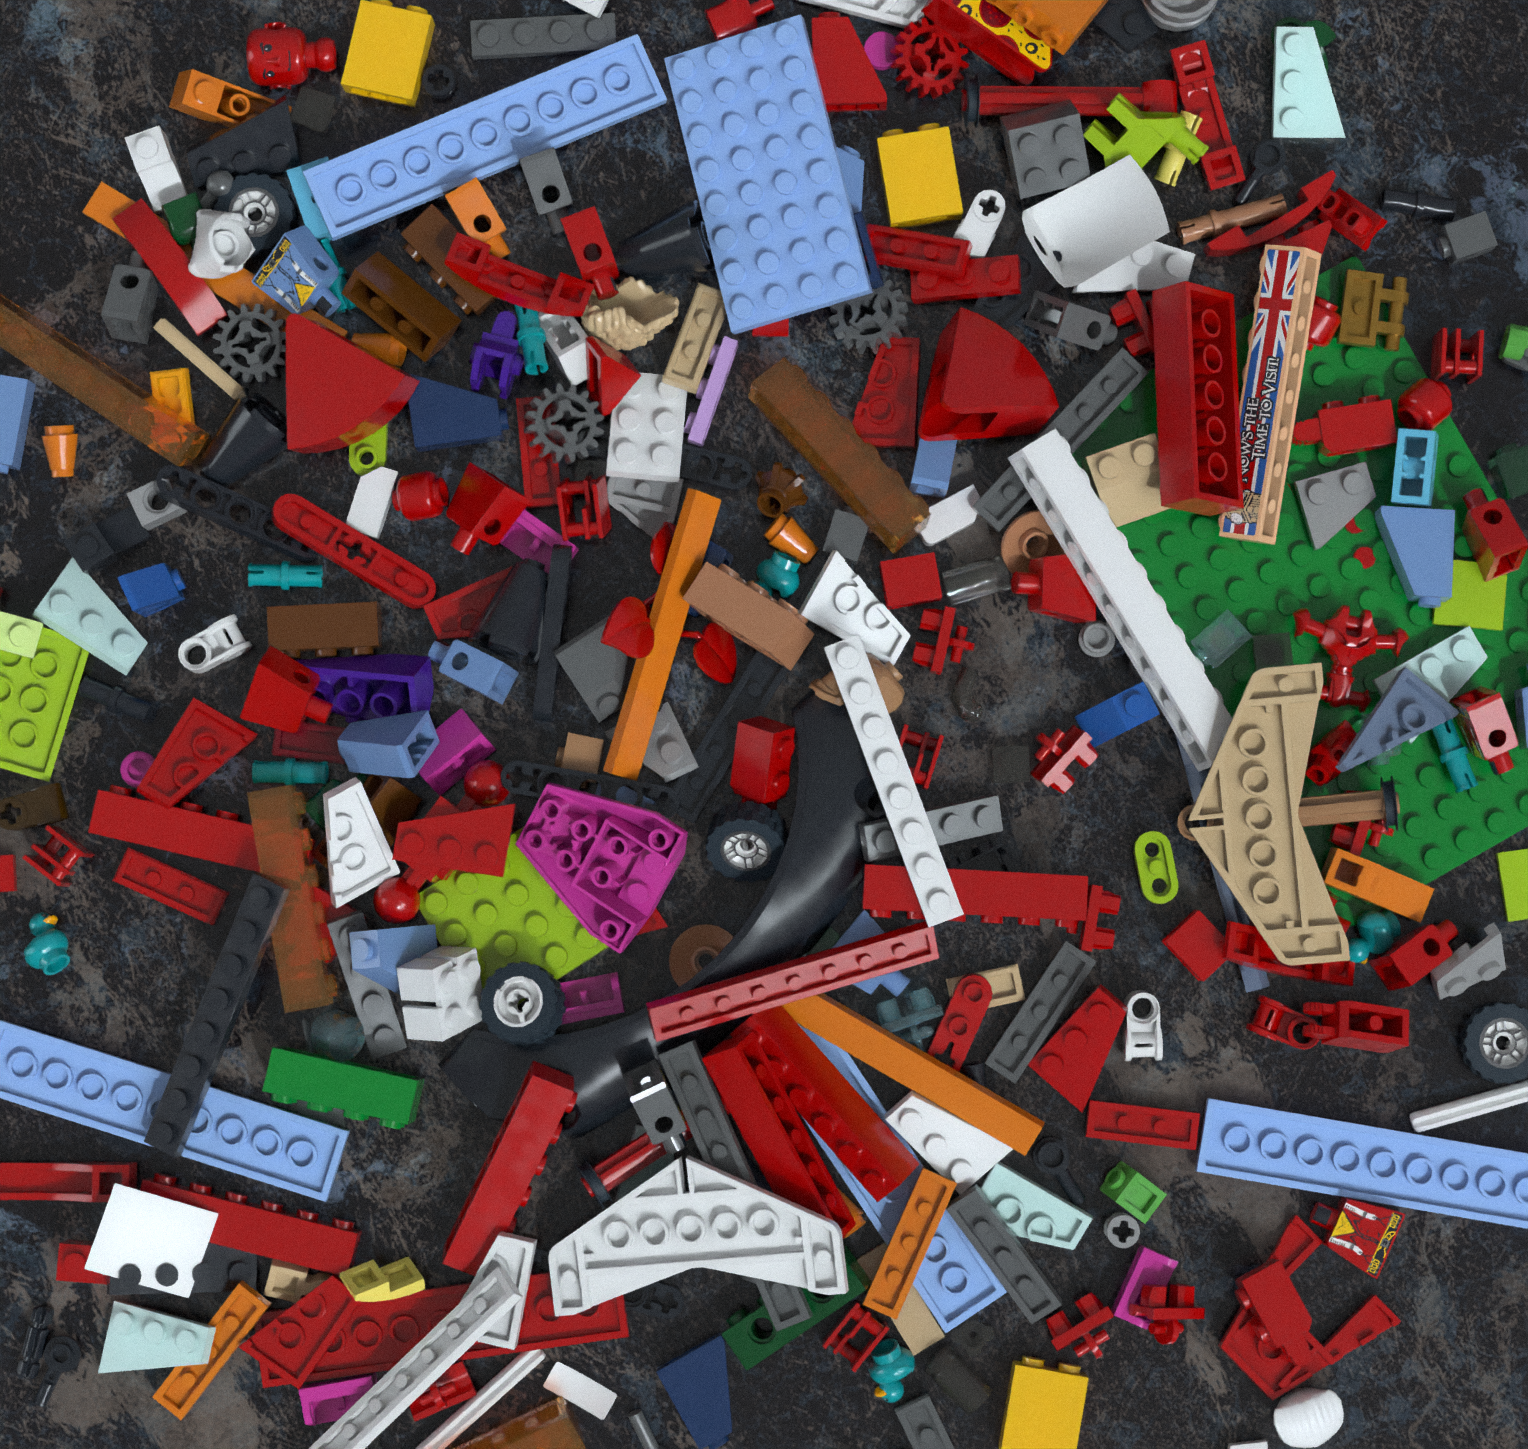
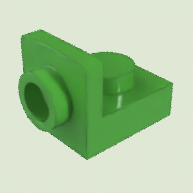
(1132, 1191)

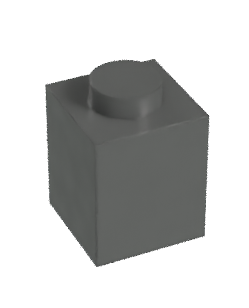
(1466, 238)
(846, 535)

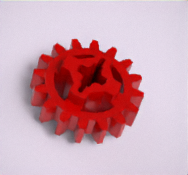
(916, 66)

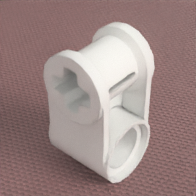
(979, 228)
(216, 645)
(1142, 1029)

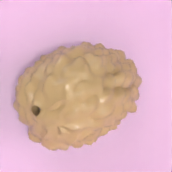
(630, 316)

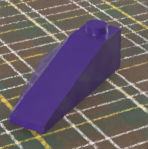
(374, 684)

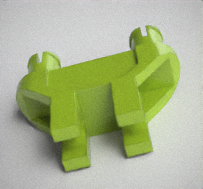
(1143, 134)

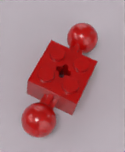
(398, 897)

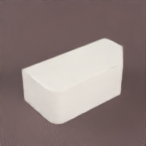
(372, 501)
(950, 516)

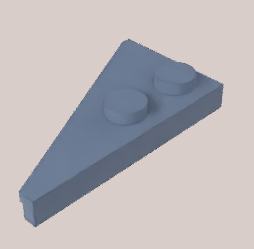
(1400, 714)

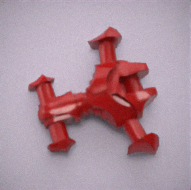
(1347, 642)

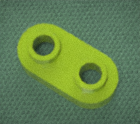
(374, 444)
(1159, 866)

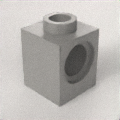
(141, 502)

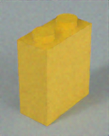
(388, 52)
(919, 176)
(1043, 1405)

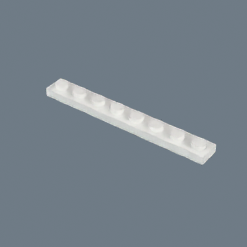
(893, 780)
(423, 1364)

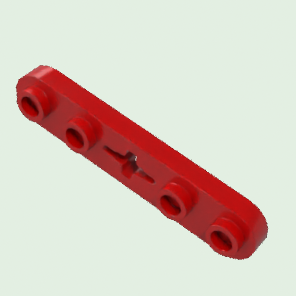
(322, 531)
(961, 1018)

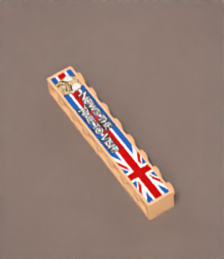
(1272, 388)

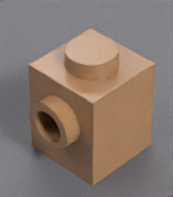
(581, 754)

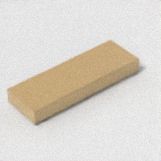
(696, 339)
(198, 358)
(915, 1319)

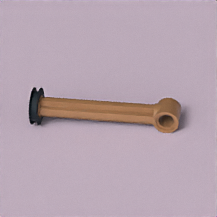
(1334, 809)

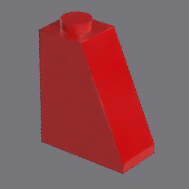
(844, 67)

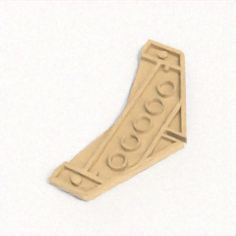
(1258, 794)

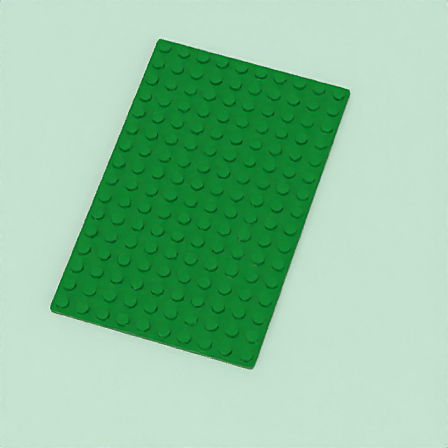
(1266, 583)

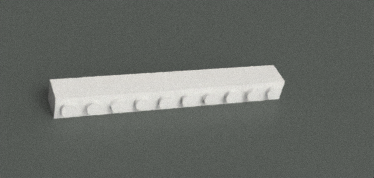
(1124, 595)

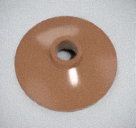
(1014, 547)
(691, 945)

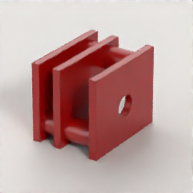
(1447, 355)
(595, 512)
(910, 581)
(924, 742)
(48, 854)
(1197, 945)
(862, 1319)

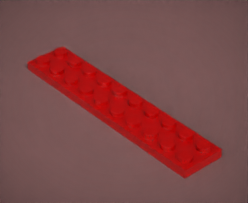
(387, 1330)

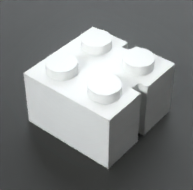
(452, 981)

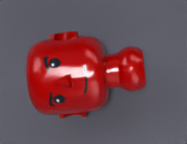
(282, 56)

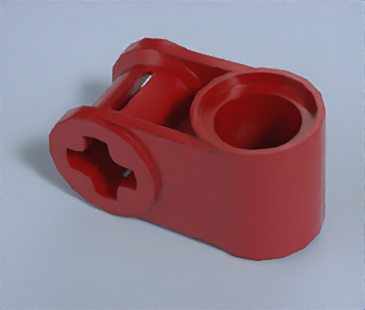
(1280, 1023)

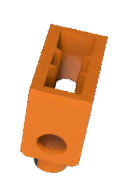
(471, 203)

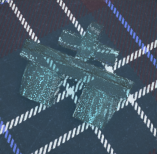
(924, 1008)

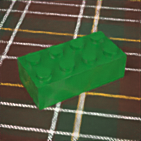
(343, 1085)

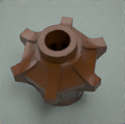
(779, 490)

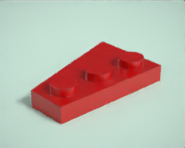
(890, 400)
(459, 611)
(192, 753)
(458, 841)
(1080, 1047)
(303, 1333)

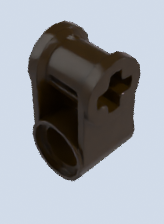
(37, 806)

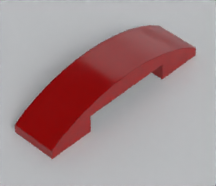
(1199, 97)
(1235, 241)
(169, 266)
(516, 283)
(1248, 948)

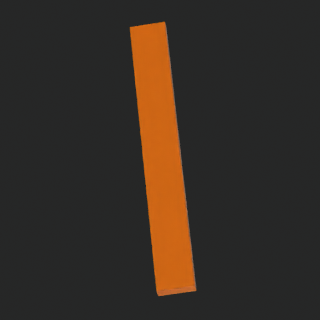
(233, 288)
(667, 622)
(917, 1070)

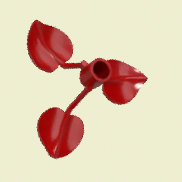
(631, 632)

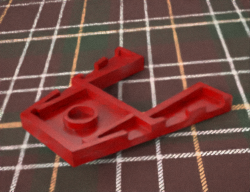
(1267, 1364)

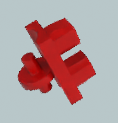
(1350, 217)
(1129, 310)
(934, 656)
(1328, 752)
(1058, 753)
(1353, 838)
(1092, 936)
(1166, 1315)
(1094, 1316)
(445, 1392)

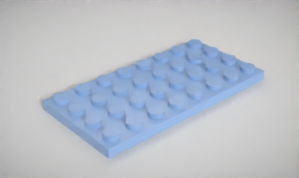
(768, 175)

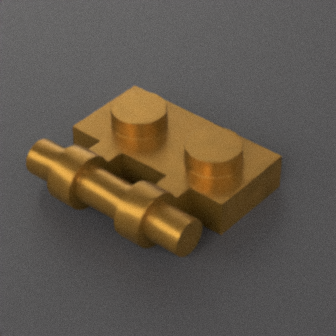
(1361, 310)

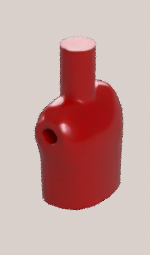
(736, 17)

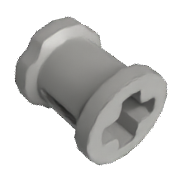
(1128, 1239)

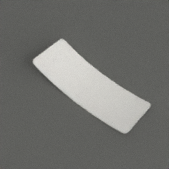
(580, 1390)

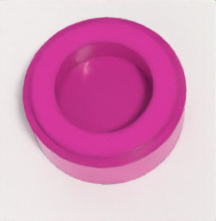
(878, 50)
(135, 767)

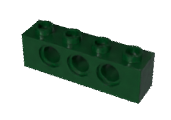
(755, 1345)

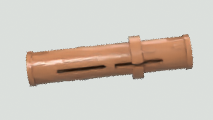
(1219, 222)

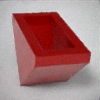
(608, 375)

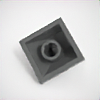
(597, 670)

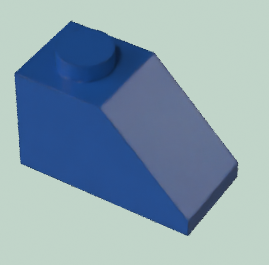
(152, 588)
(1118, 714)

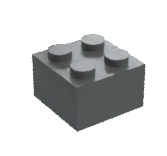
(1045, 148)

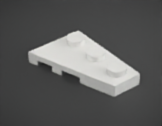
(1146, 270)
(848, 608)
(355, 844)
(945, 1140)
(515, 1256)

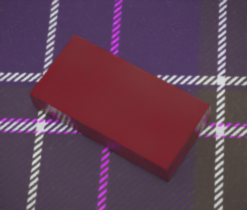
(311, 742)

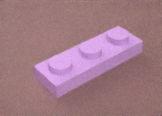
(710, 391)

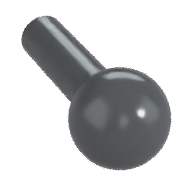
(217, 184)
(643, 1430)

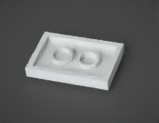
(647, 431)

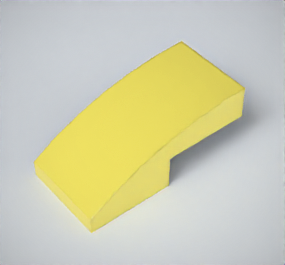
(389, 1282)

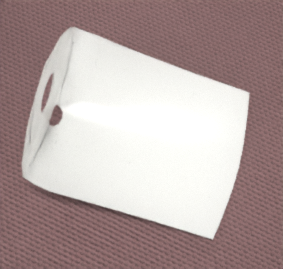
(1096, 222)

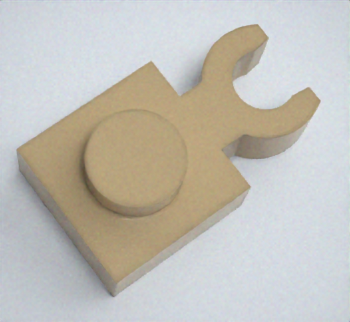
(291, 1281)

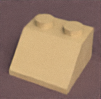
(1127, 479)

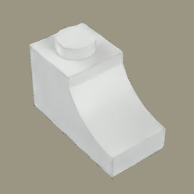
(156, 166)
(566, 344)

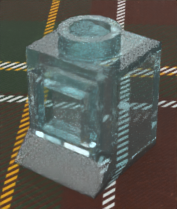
(1219, 640)

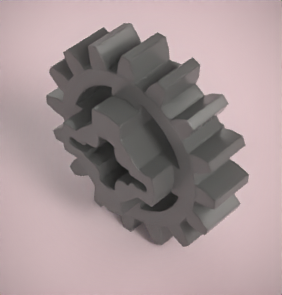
(248, 329)
(871, 329)
(563, 409)

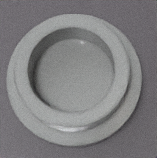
(1096, 639)

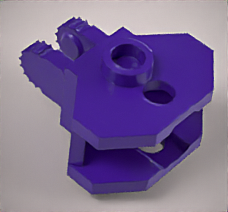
(497, 355)

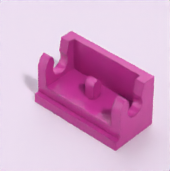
(533, 539)
(458, 750)
(592, 997)
(1146, 1268)
(333, 1398)

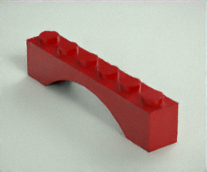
(64, 1180)

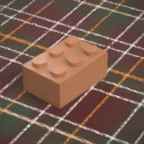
(750, 614)

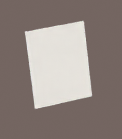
(149, 1233)

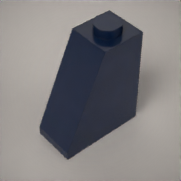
(453, 416)
(700, 1391)

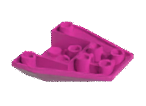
(603, 859)

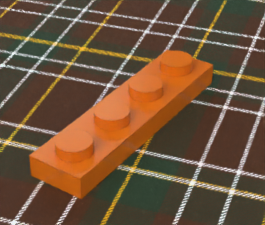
(909, 1243)
(232, 1325)

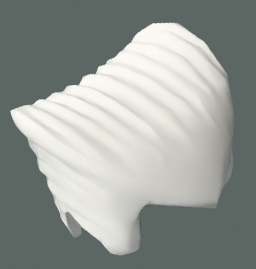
(220, 244)
(1308, 1417)

